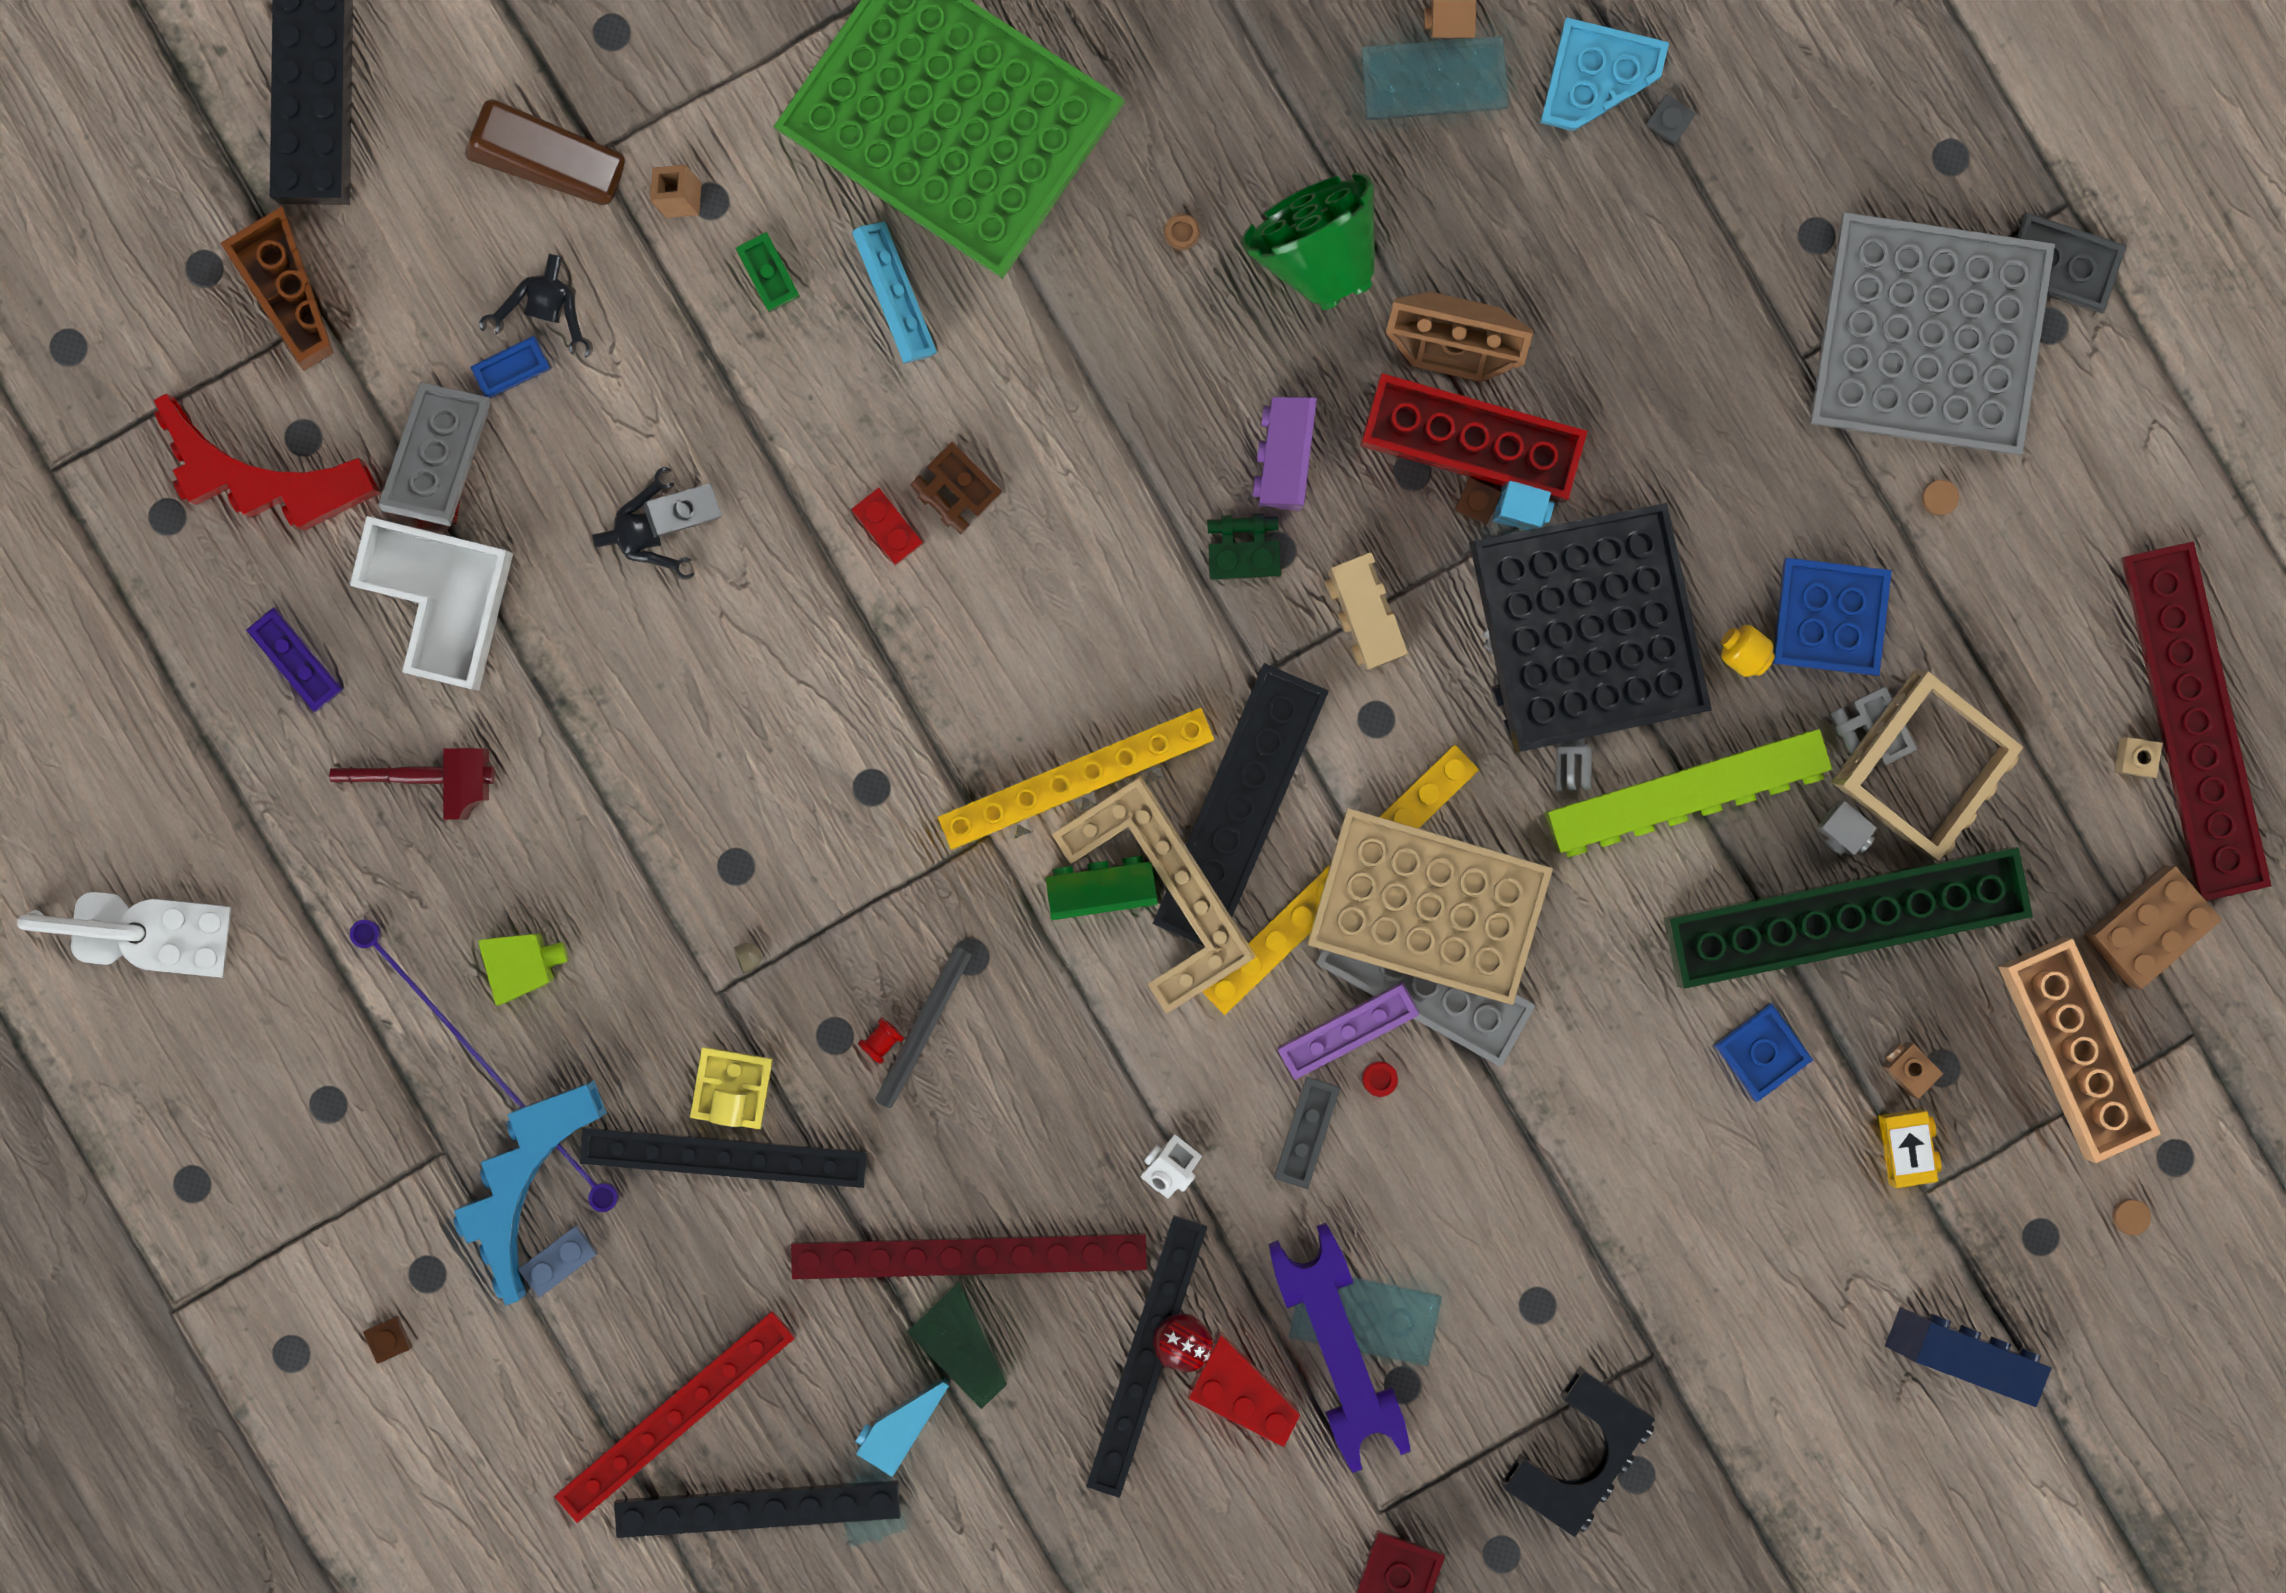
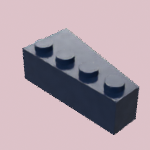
(1968, 1356)

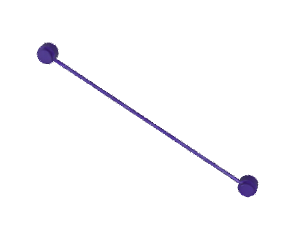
(366, 935)

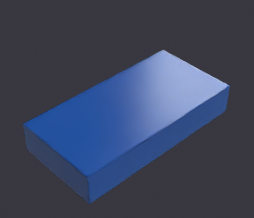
(510, 367)

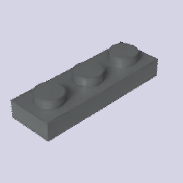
(1307, 1132)

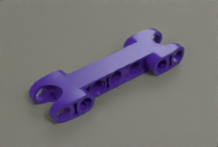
(1361, 1409)

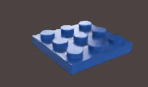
(1831, 616)

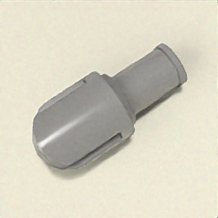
(1571, 769)

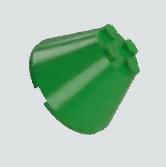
(1319, 239)

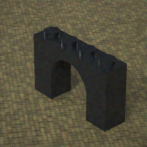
(1572, 1501)

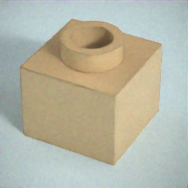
(2127, 757)

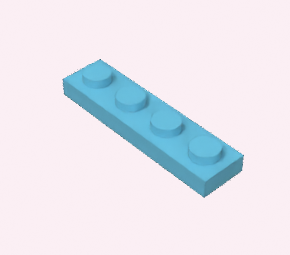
(894, 292)

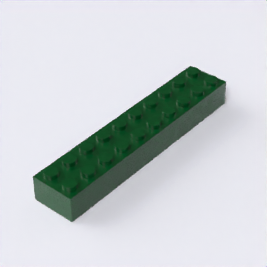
(1848, 917)

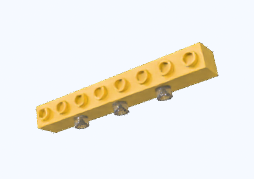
(1076, 780)

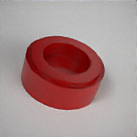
(1379, 1078)

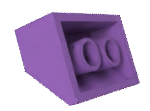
(1285, 452)

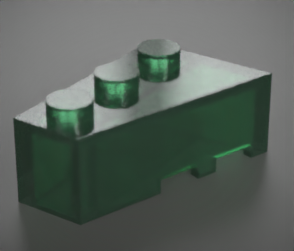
(959, 1344)

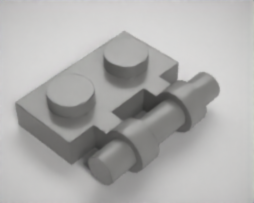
(1868, 711)

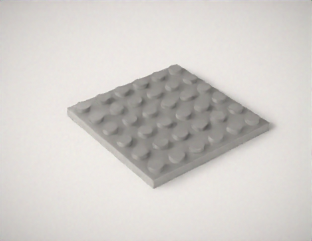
(1932, 333)

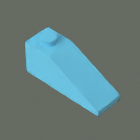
(896, 1431)

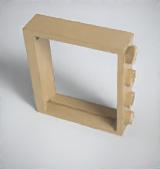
(1884, 733)

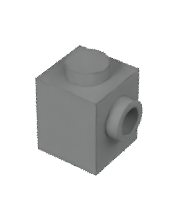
(1846, 830)

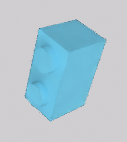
(1523, 506)

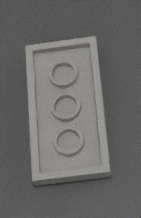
(435, 454)

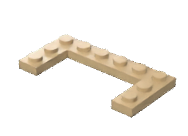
(1223, 942)

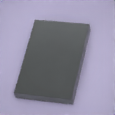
(2081, 264)

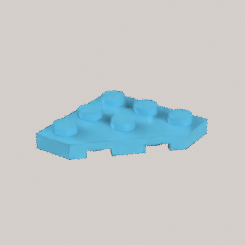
(1598, 71)

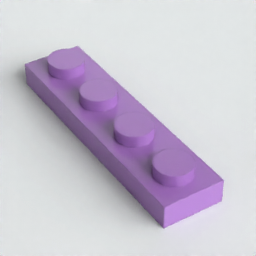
(1348, 1030)

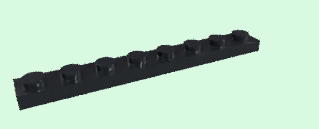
(723, 1157)
(1142, 1365)
(757, 1509)

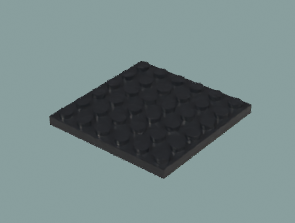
(1590, 627)

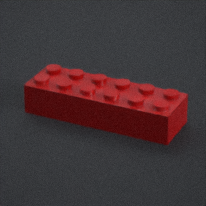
(1472, 437)

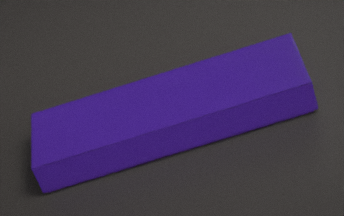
(294, 659)

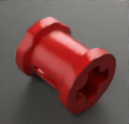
(881, 1040)

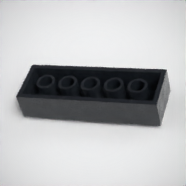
(311, 101)

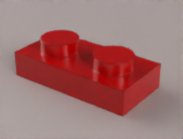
(887, 526)

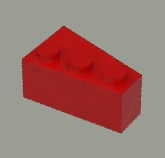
(1242, 1393)

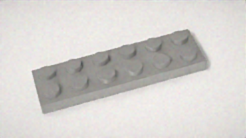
(1464, 1017)

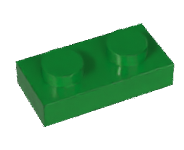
(767, 272)

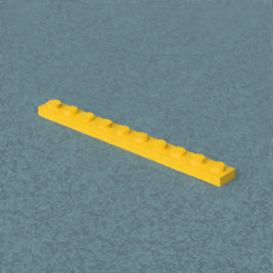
(1297, 918)

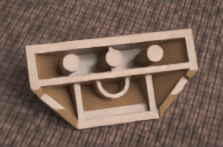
(1457, 336)

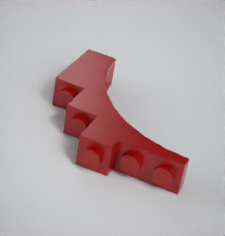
(210, 471)

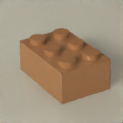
(2152, 927)

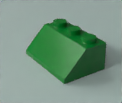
(1101, 888)

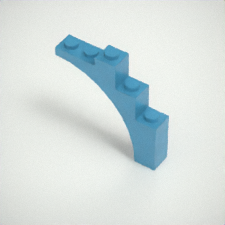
(509, 1174)

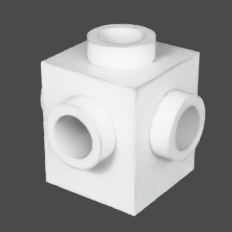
(1170, 1166)

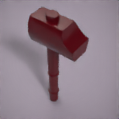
(463, 777)

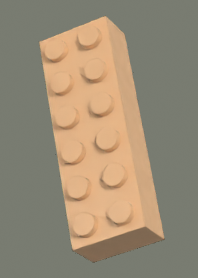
(2079, 1050)

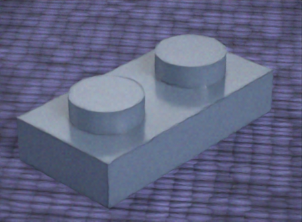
(558, 1261)

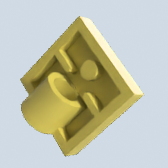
(731, 1088)

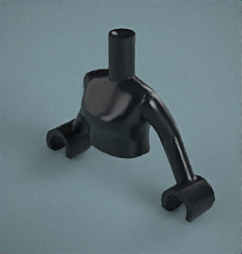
(544, 301)
(634, 533)

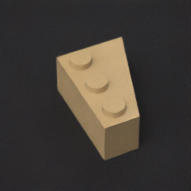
(1365, 612)

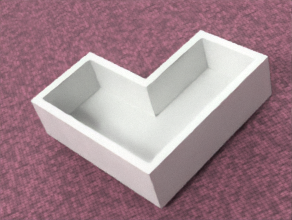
(456, 591)

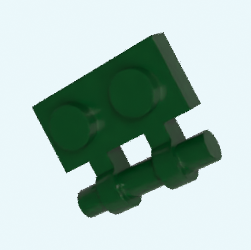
(1243, 559)

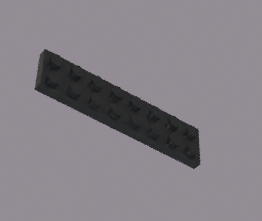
(1248, 789)

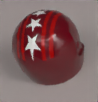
(1182, 1342)

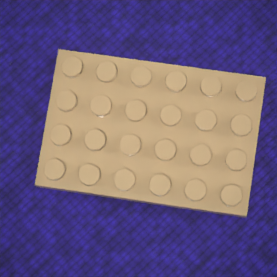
(1430, 906)

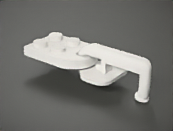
(176, 933)

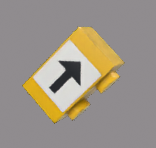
(1909, 1148)

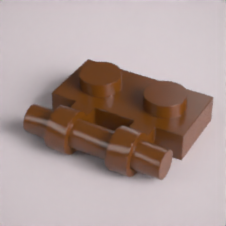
(963, 480)

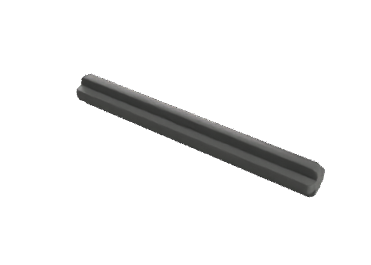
(923, 1027)

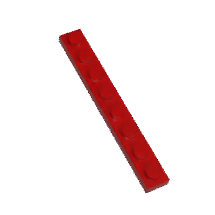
(674, 1416)

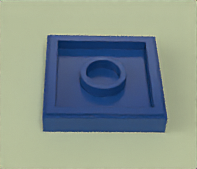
(1763, 1052)

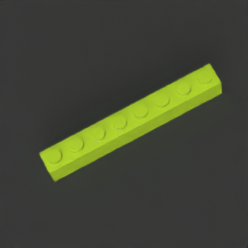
(1688, 791)

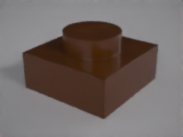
(1477, 501)
(387, 1339)

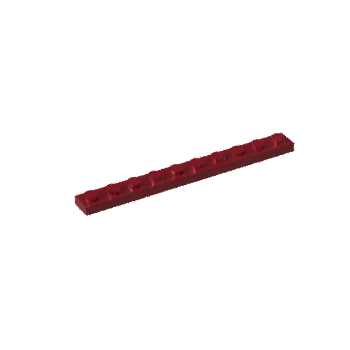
(968, 1256)

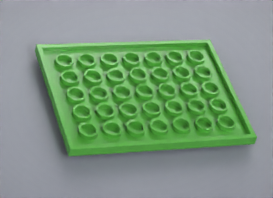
(951, 121)

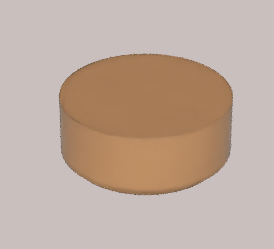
(1181, 232)
(1940, 497)
(2131, 1217)

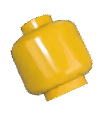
(1747, 651)

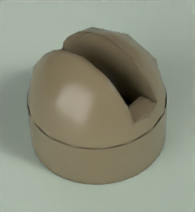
(748, 956)

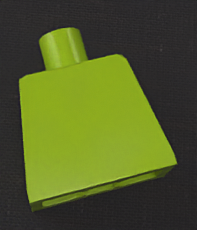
(519, 964)

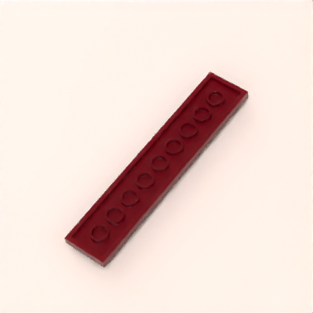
(2196, 721)

